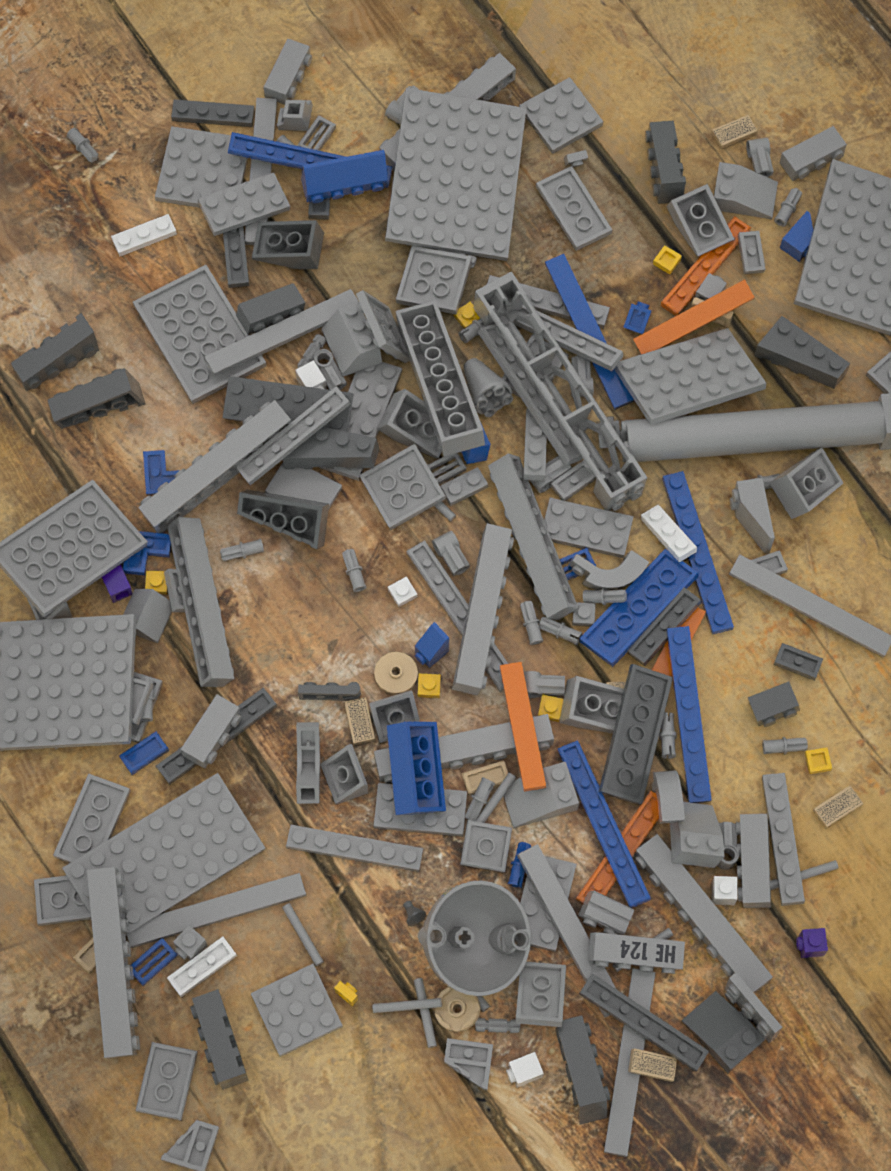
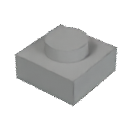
(576, 159)
(584, 615)

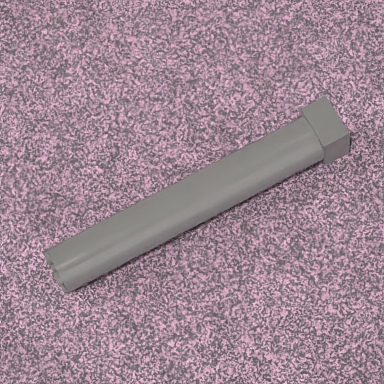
(760, 431)

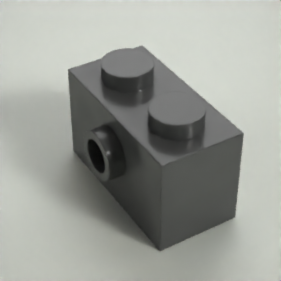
(774, 704)

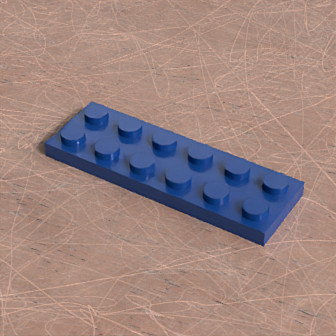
(646, 599)

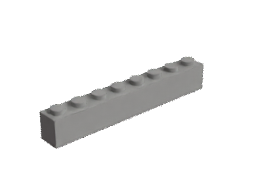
(480, 85)
(532, 537)
(200, 602)
(482, 609)
(474, 746)
(701, 914)

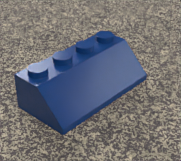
(344, 176)
(416, 768)

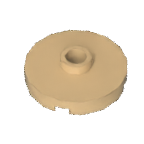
(396, 683)
(457, 1021)

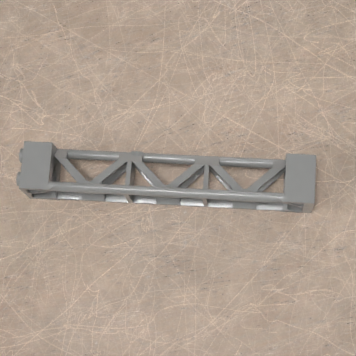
(500, 305)

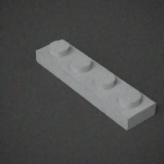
(534, 450)

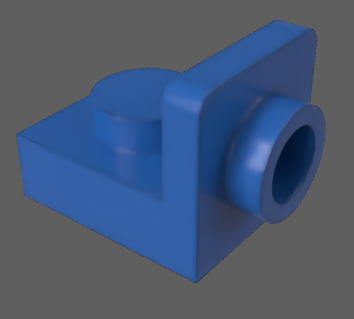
(638, 317)

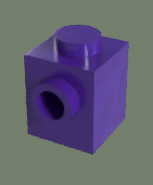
(812, 943)

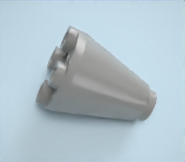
(486, 388)

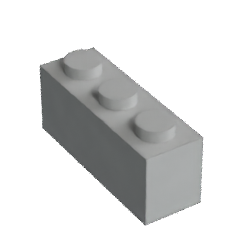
(288, 71)
(813, 154)
(211, 731)

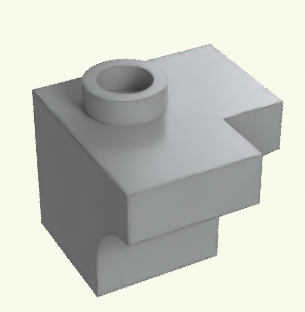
(295, 115)

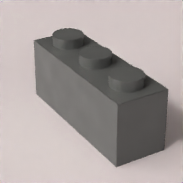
(270, 308)

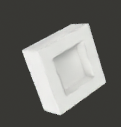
(402, 591)

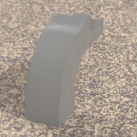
(612, 579)
(308, 763)
(669, 796)

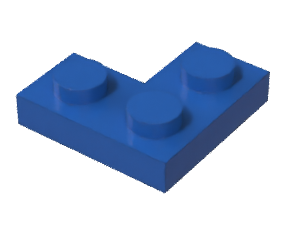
(156, 471)
(157, 545)

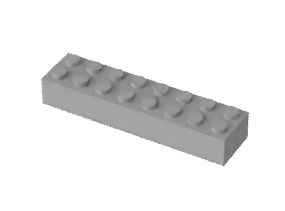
(440, 378)
(213, 469)
(112, 962)

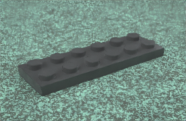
(247, 396)
(635, 734)

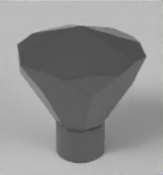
(413, 915)

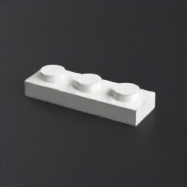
(144, 235)
(668, 533)
(201, 966)

